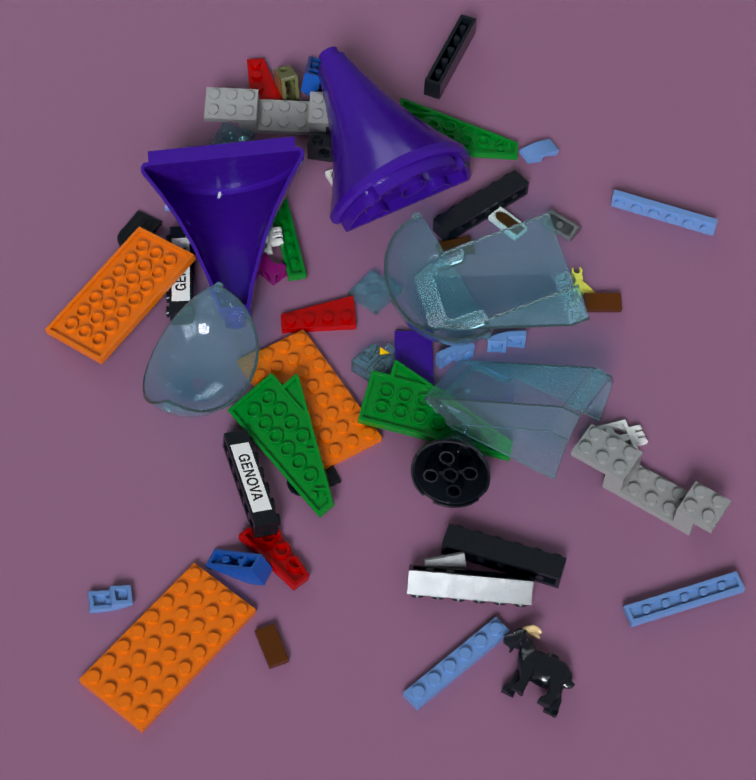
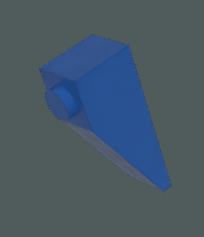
(311, 80)
(242, 566)

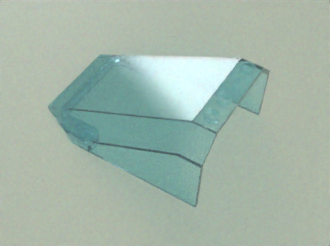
(502, 282)
(520, 406)

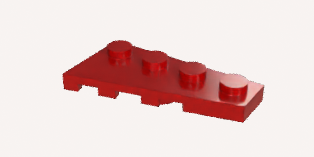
(261, 79)
(322, 317)
(278, 555)

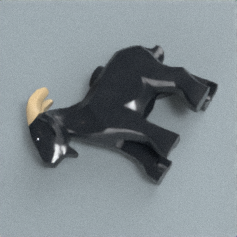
(538, 668)

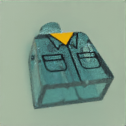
(374, 359)

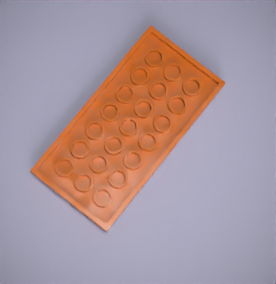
(120, 295)
(328, 400)
(167, 647)

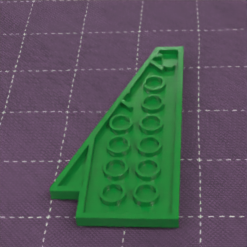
(478, 141)
(399, 406)
(284, 431)

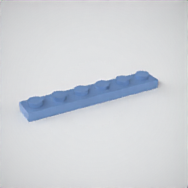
(664, 212)
(683, 599)
(456, 663)

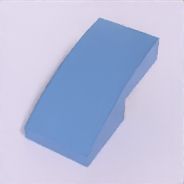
(536, 151)
(500, 341)
(453, 353)
(110, 600)

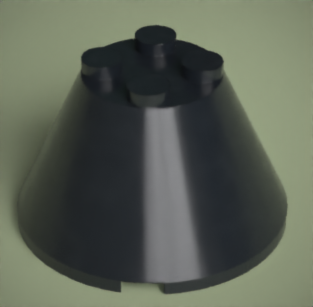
(451, 471)

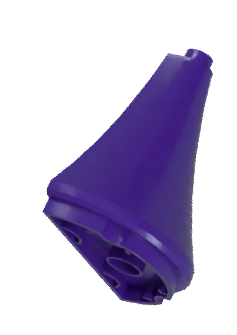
(380, 149)
(234, 229)

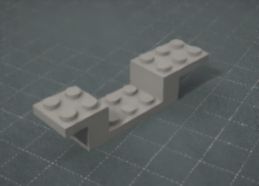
(266, 115)
(647, 489)

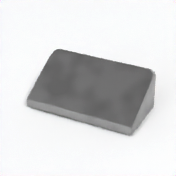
(564, 226)
(453, 560)

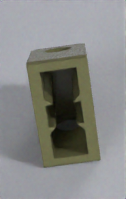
(287, 78)

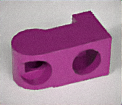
(271, 271)

